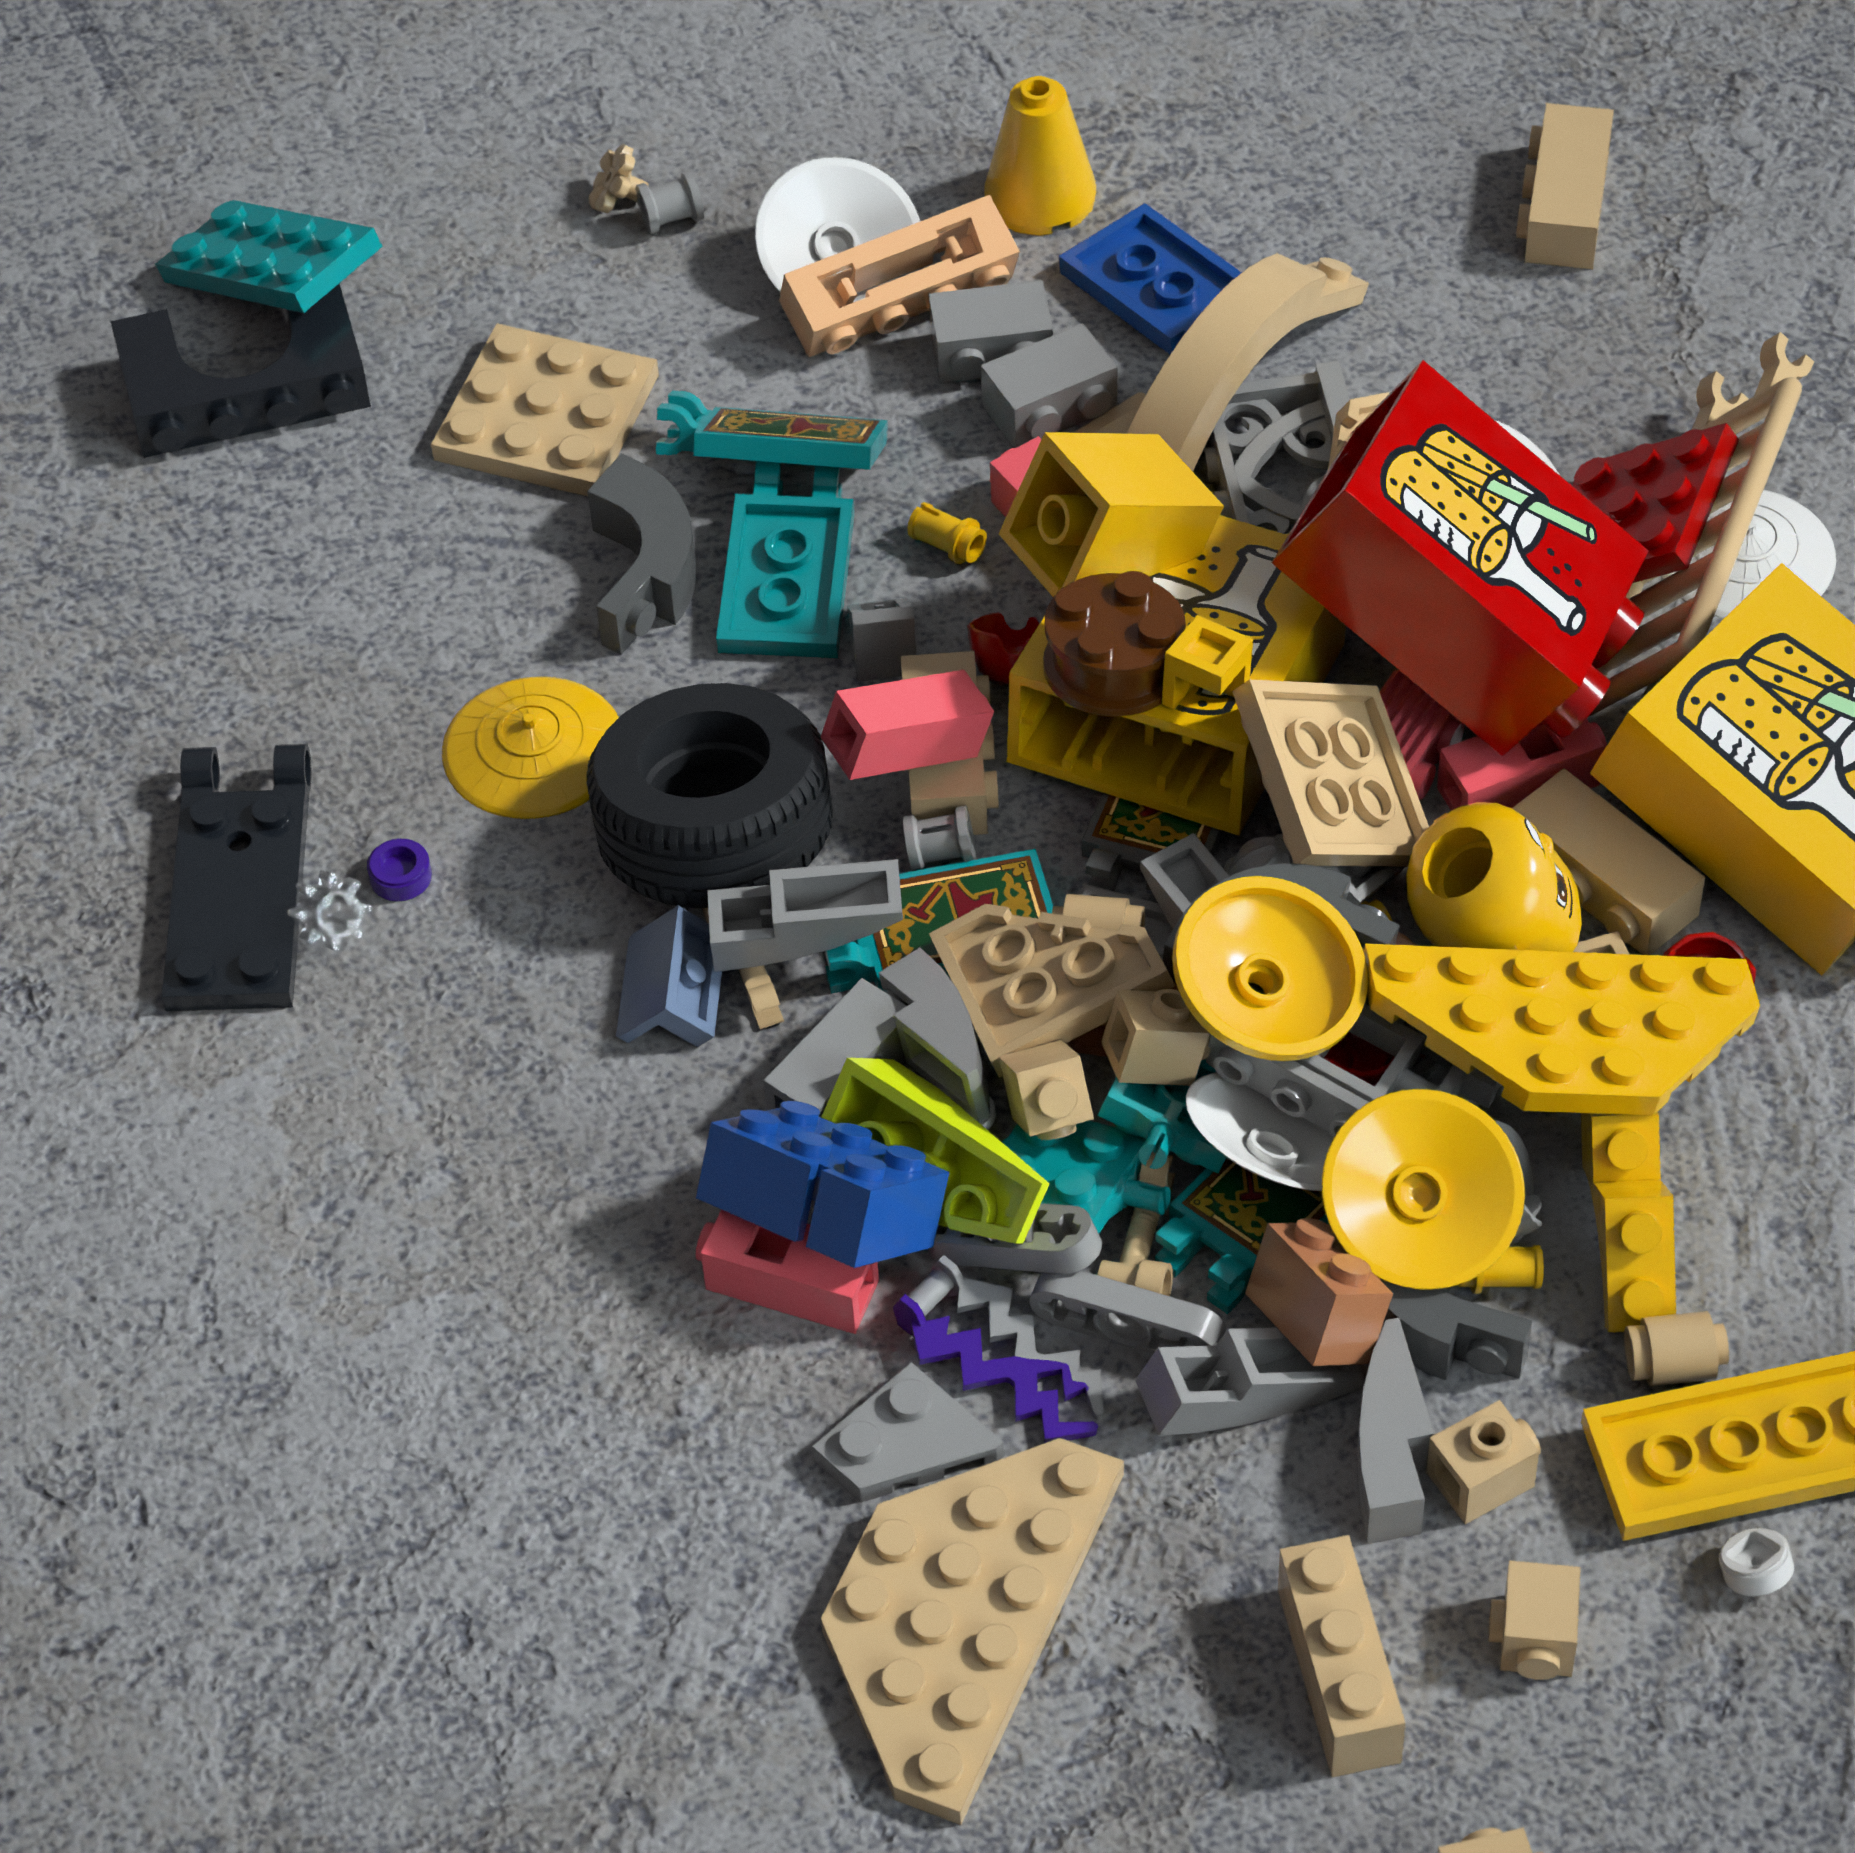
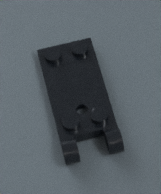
(230, 907)

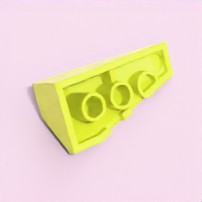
(987, 1185)

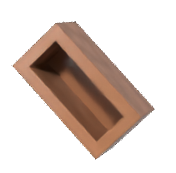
(1318, 1293)

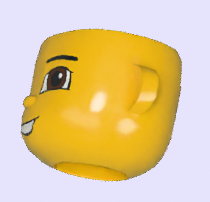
(1492, 883)

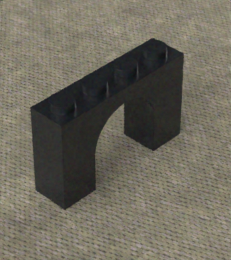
(186, 409)

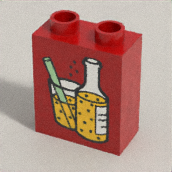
(1468, 564)

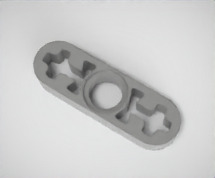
(1057, 1242)
(1123, 1312)

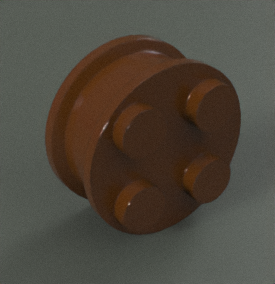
(1110, 642)

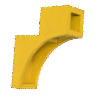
(1631, 1216)

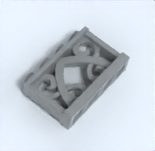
(1314, 403)

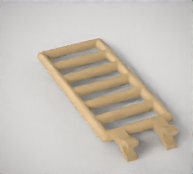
(1774, 399)

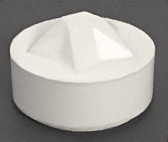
(1756, 1562)

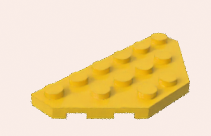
(1567, 1024)

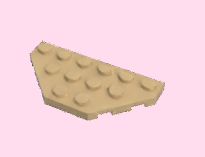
(955, 1608)

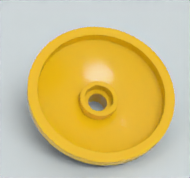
(1286, 944)

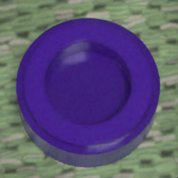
(399, 869)

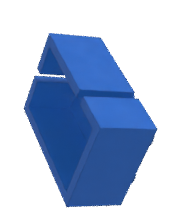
(866, 1194)

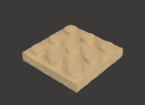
(545, 409)
(1332, 772)

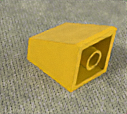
(1107, 508)

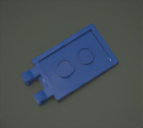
(1148, 274)

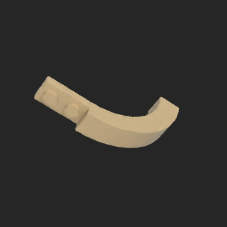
(1232, 339)

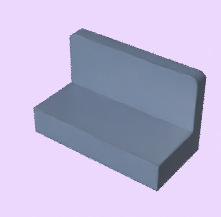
(670, 980)

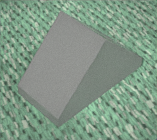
(880, 637)

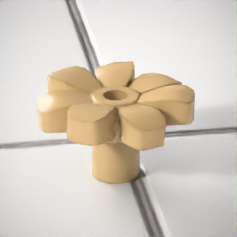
(615, 180)

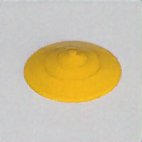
(526, 746)
(1423, 1188)

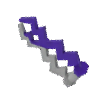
(1019, 1370)

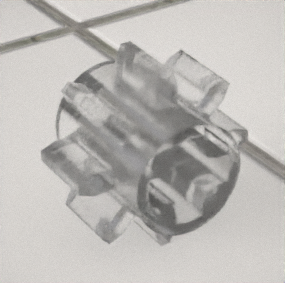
(339, 923)

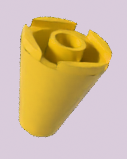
(1039, 161)

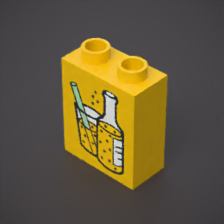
(1196, 756)
(1754, 763)

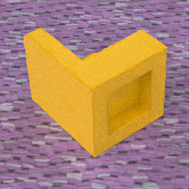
(1208, 658)

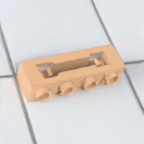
(975, 256)

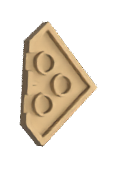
(1042, 976)

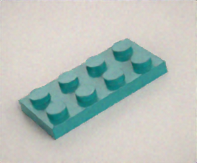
(268, 255)

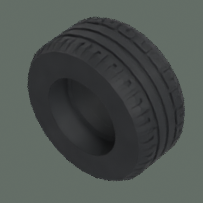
(702, 744)

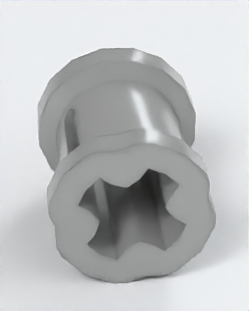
(670, 202)
(939, 838)

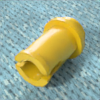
(957, 537)
(1514, 1269)

